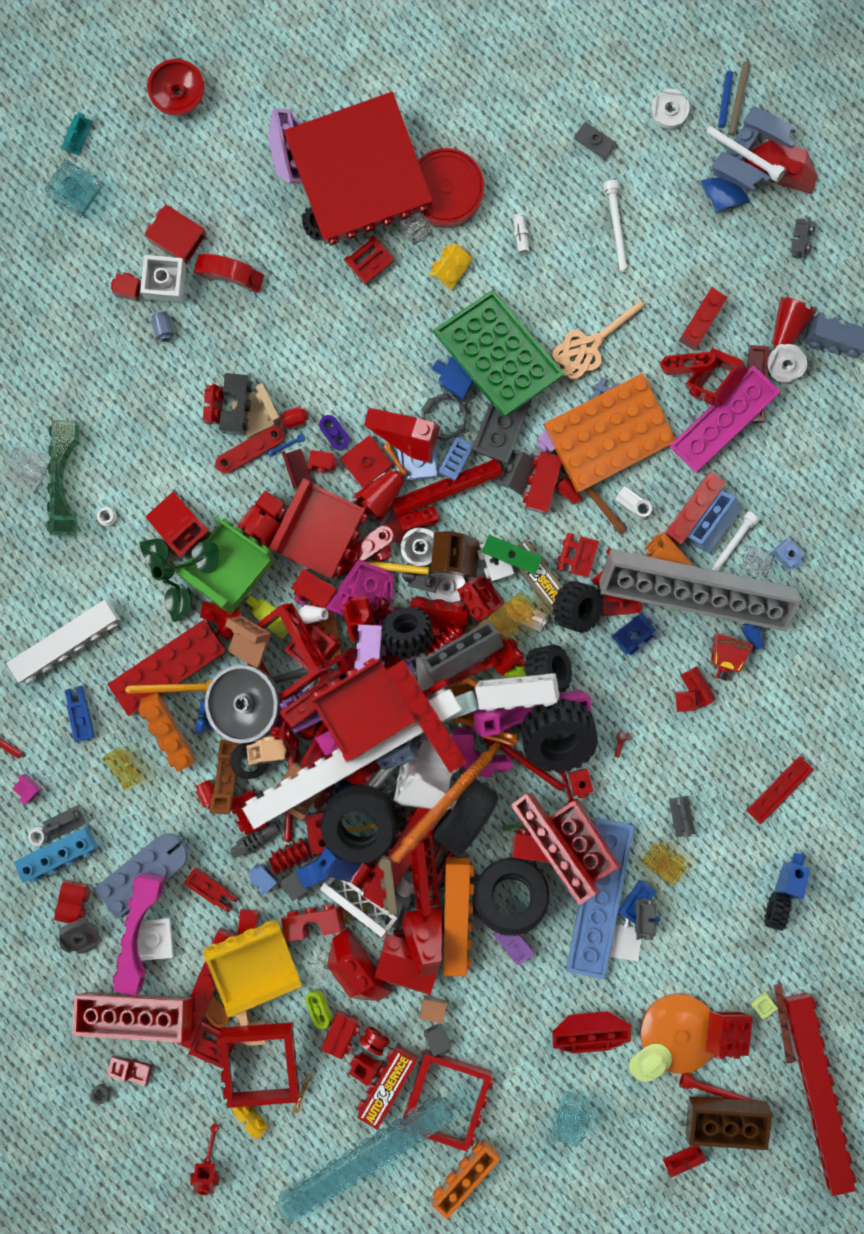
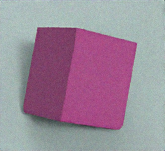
(26, 789)

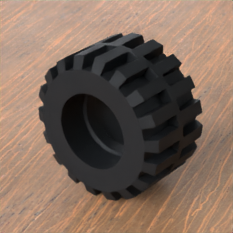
(578, 606)
(408, 620)
(550, 660)

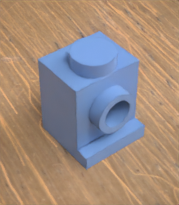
(782, 550)
(262, 878)

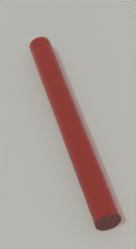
(783, 1023)

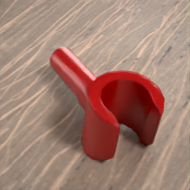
(620, 743)

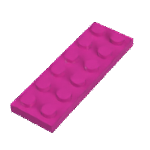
(721, 424)

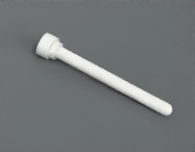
(776, 172)
(611, 189)
(749, 521)

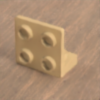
(262, 412)

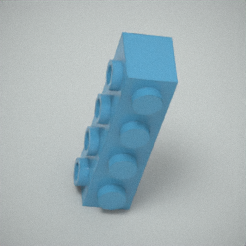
(55, 854)

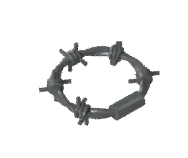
(463, 408)

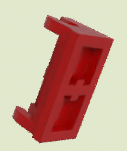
(619, 606)

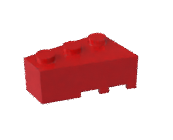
(424, 939)

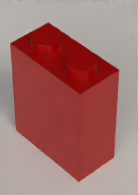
(175, 233)

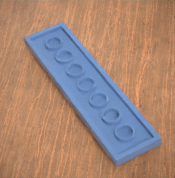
(598, 915)

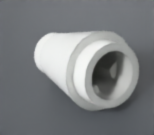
(312, 614)

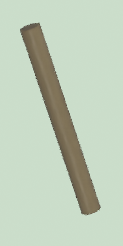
(739, 98)

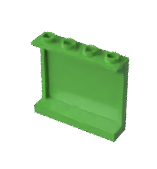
(238, 567)

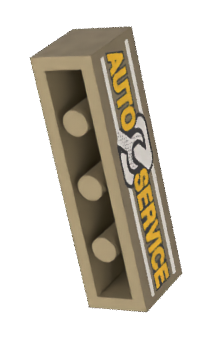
(543, 582)

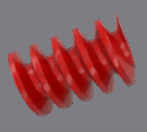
(452, 635)
(288, 857)

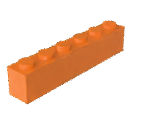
(457, 916)

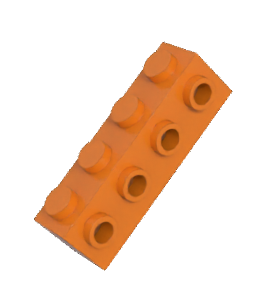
(167, 732)
(465, 1178)

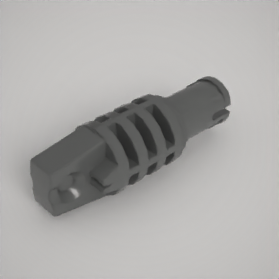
(254, 840)

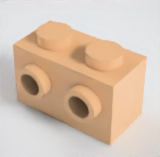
(265, 751)

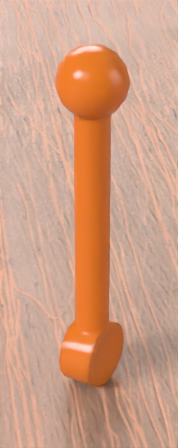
(388, 447)

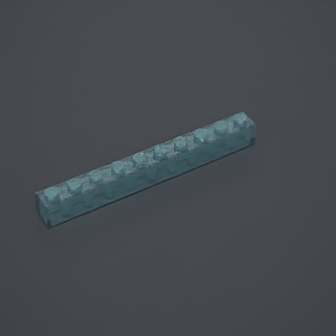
(364, 1159)

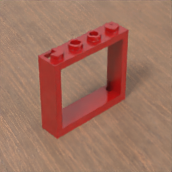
(304, 644)
(259, 1033)
(481, 1101)

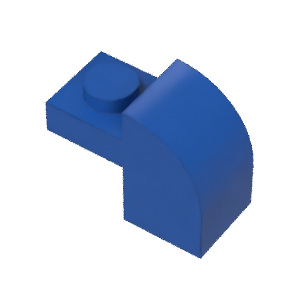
(311, 873)

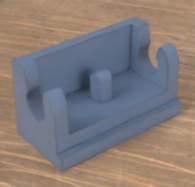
(402, 754)

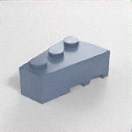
(835, 336)

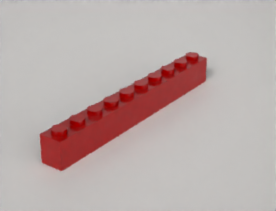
(819, 1094)

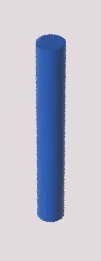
(725, 99)

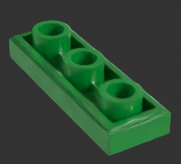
(523, 558)

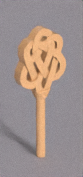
(582, 342)

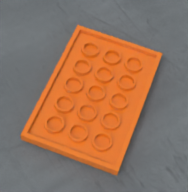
(609, 432)

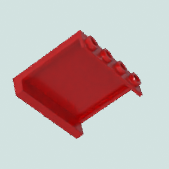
(319, 529)
(362, 709)

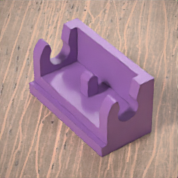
(515, 947)

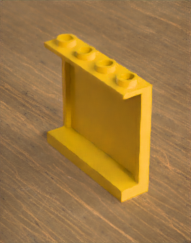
(252, 968)

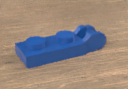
(79, 715)

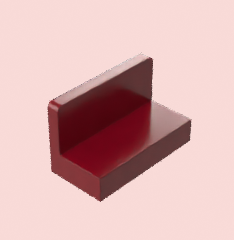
(296, 467)

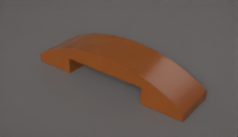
(225, 780)

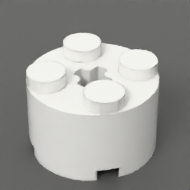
(408, 547)

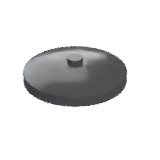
(242, 703)

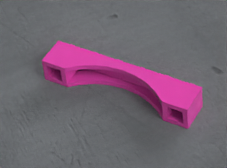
(497, 721)
(130, 972)

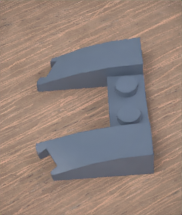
(757, 124)

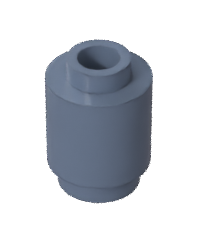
(162, 326)

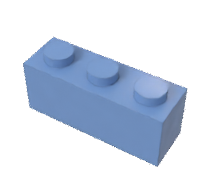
(715, 521)

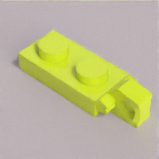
(261, 610)

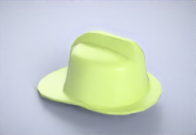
(650, 1062)

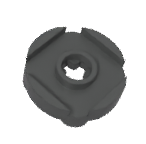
(69, 936)

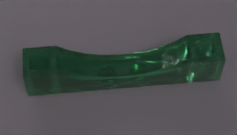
(64, 439)

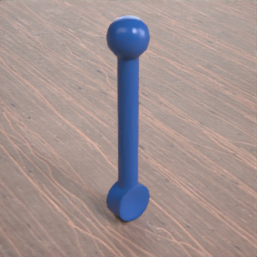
(300, 438)

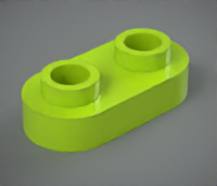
(318, 1009)

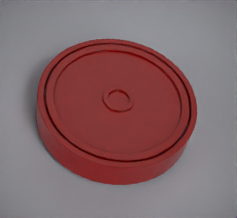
(454, 186)

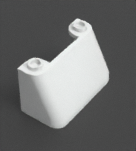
(424, 779)

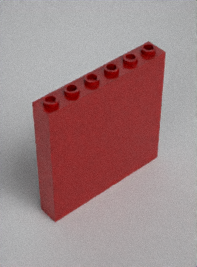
(358, 168)

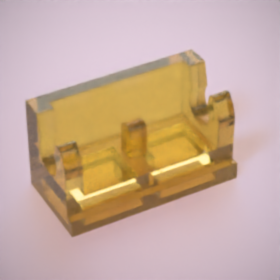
(122, 768)

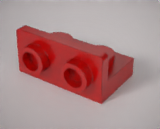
(508, 656)

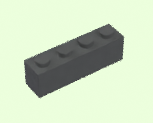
(463, 652)

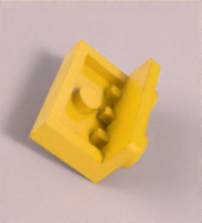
(450, 265)

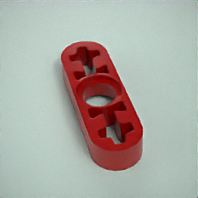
(677, 360)

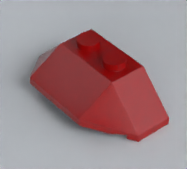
(799, 168)
(355, 969)
(591, 1033)

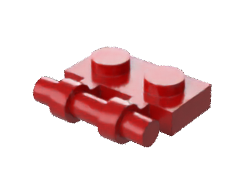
(583, 557)

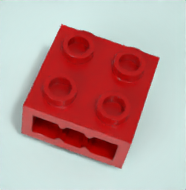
(729, 1034)

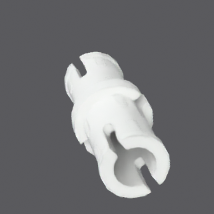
(521, 233)

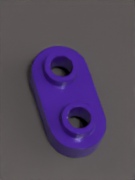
(334, 433)

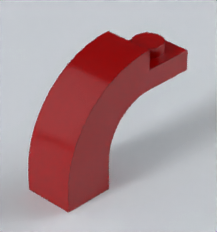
(228, 269)

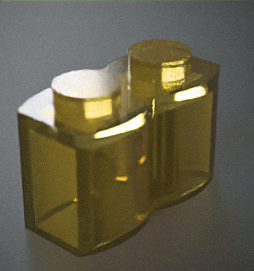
(663, 863)

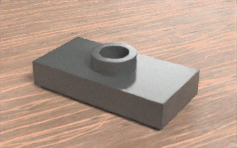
(594, 140)

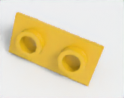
(255, 1123)

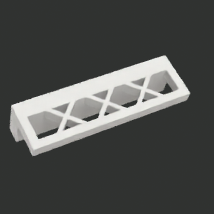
(354, 910)

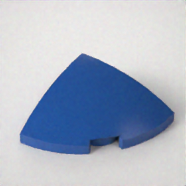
(724, 194)

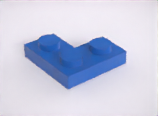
(638, 892)

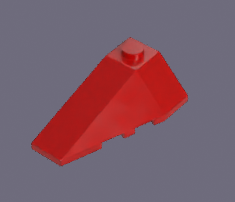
(408, 434)

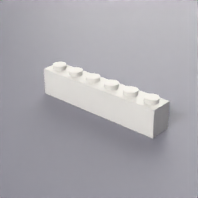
(63, 641)

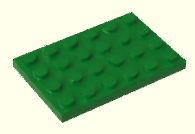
(498, 353)

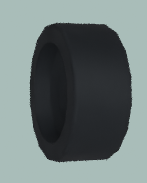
(238, 770)

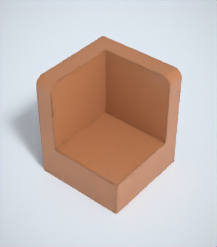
(433, 1009)

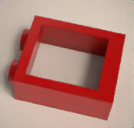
(724, 361)

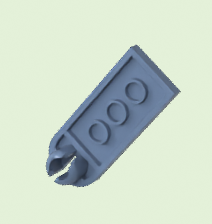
(152, 859)

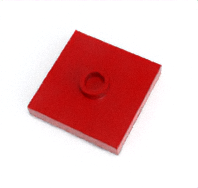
(366, 461)

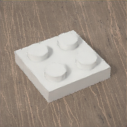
(155, 939)

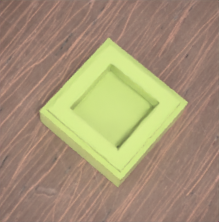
(763, 1005)

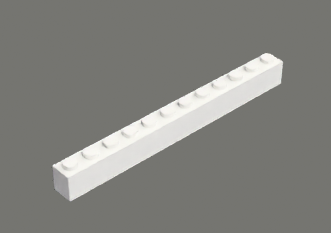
(335, 768)

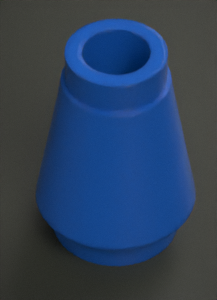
(754, 635)

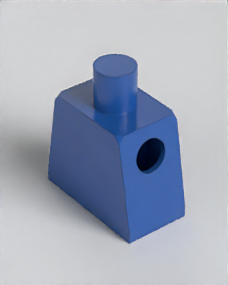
(453, 378)
(793, 878)

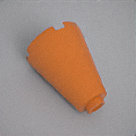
(665, 549)

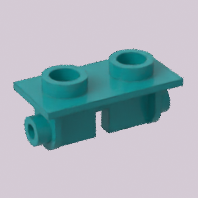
(76, 134)

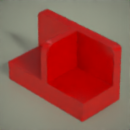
(357, 612)

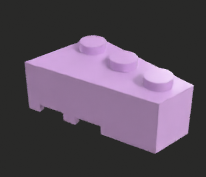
(370, 645)

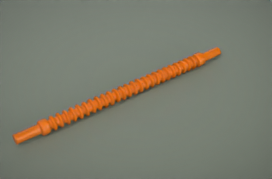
(446, 802)

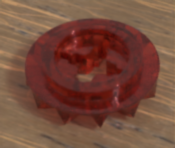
(323, 796)

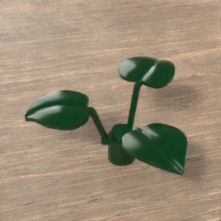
(156, 553)

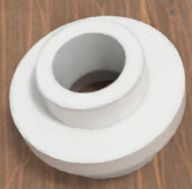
(100, 516)
(32, 839)

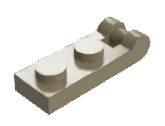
(388, 885)

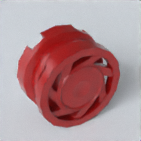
(374, 1041)

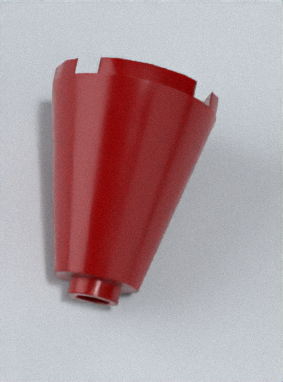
(791, 320)
(380, 494)

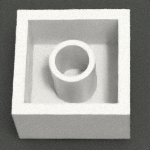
(163, 278)

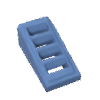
(461, 448)

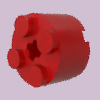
(259, 525)

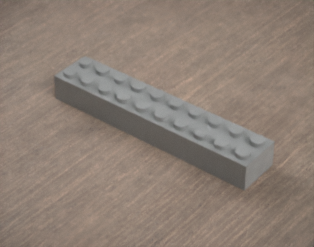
(699, 590)

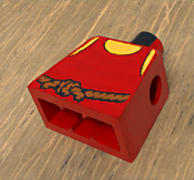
(728, 655)

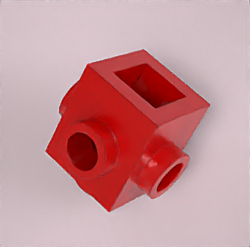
(204, 1178)

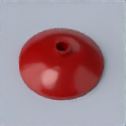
(175, 76)

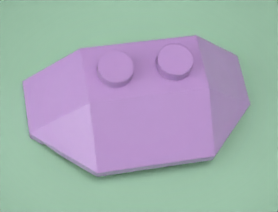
(281, 154)

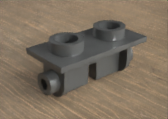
(803, 245)
(421, 581)
(682, 816)
(63, 822)
(645, 909)

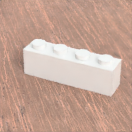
(517, 691)

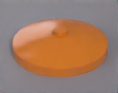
(682, 1027)

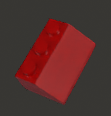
(397, 967)

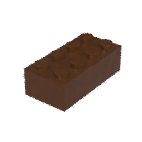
(728, 1123)

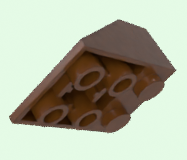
(455, 554)

